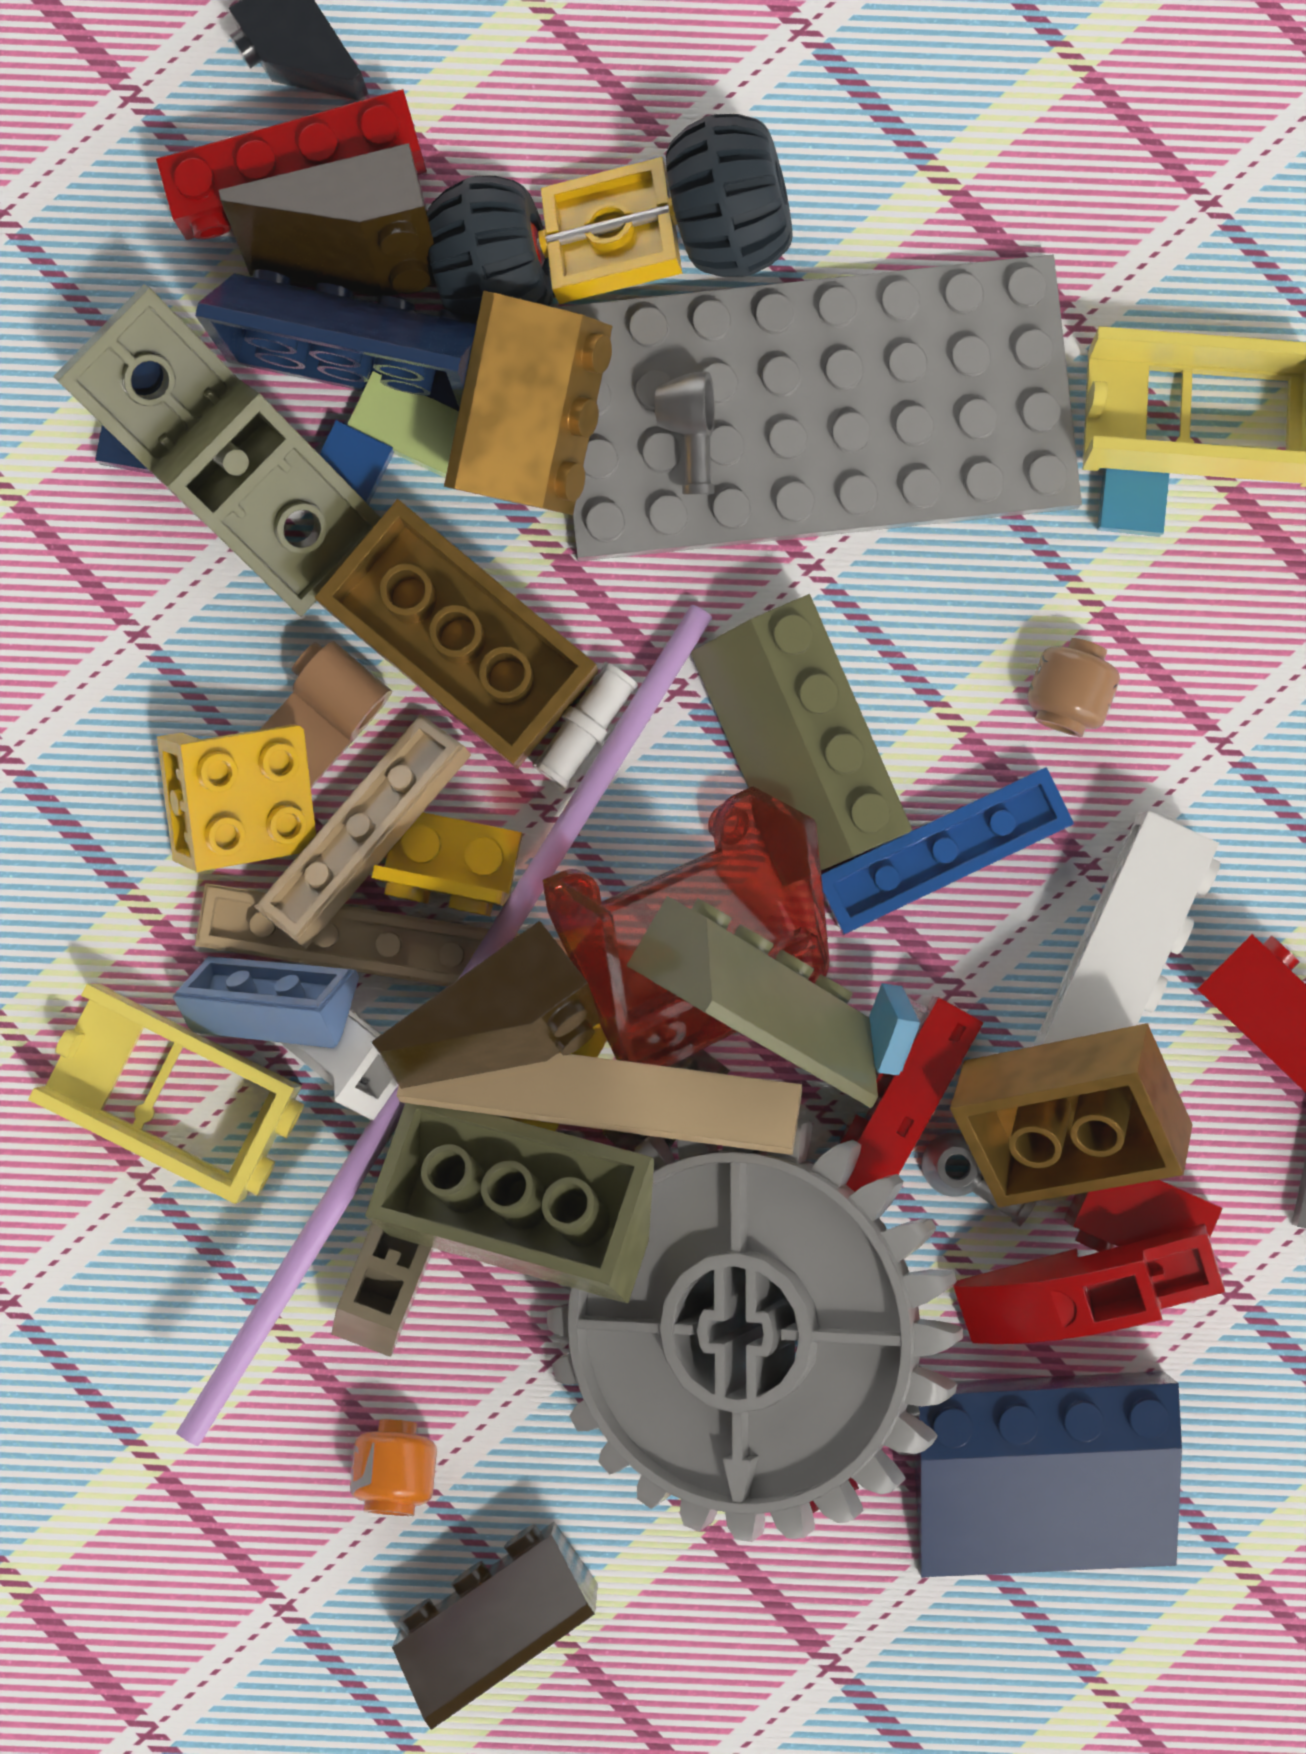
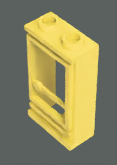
(1119, 400)
(94, 1060)

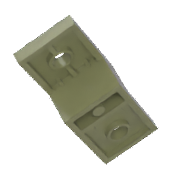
(219, 448)

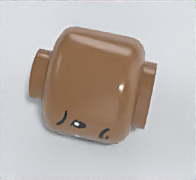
(1073, 687)

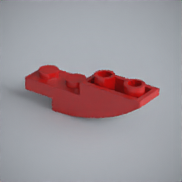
(1089, 1294)

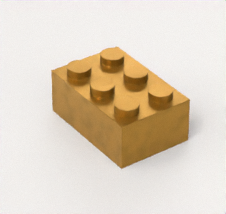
(1072, 1116)

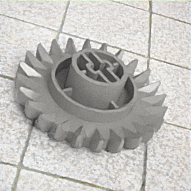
(723, 1402)

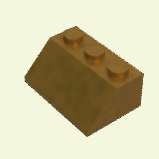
(529, 403)

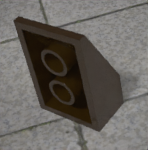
(338, 224)
(497, 1016)

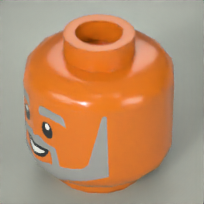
(393, 1469)

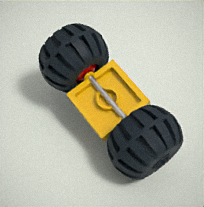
(616, 224)

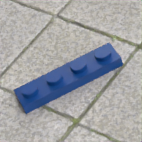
(945, 850)

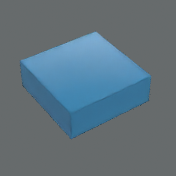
(1133, 502)
(892, 1028)

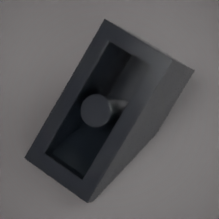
(295, 46)

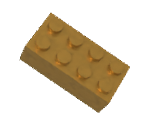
(457, 633)

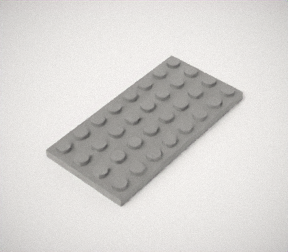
(834, 408)

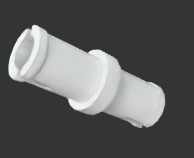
(585, 725)

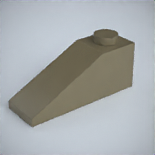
(380, 1291)

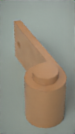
(331, 702)

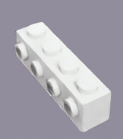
(1133, 930)

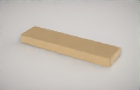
(362, 831)

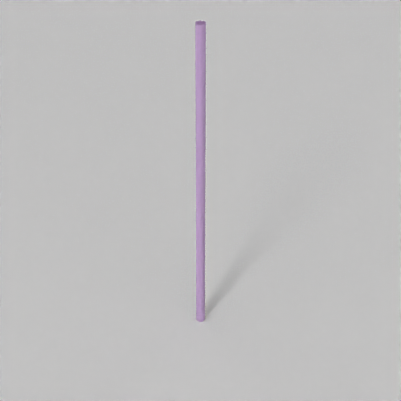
(500, 933)

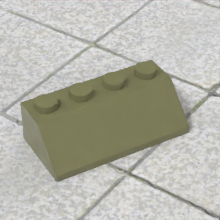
(801, 728)
(760, 995)
(517, 1198)

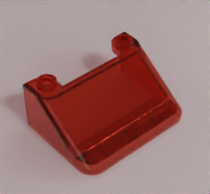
(758, 875)

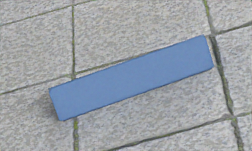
(268, 1001)

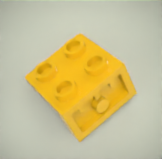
(236, 796)
(453, 859)

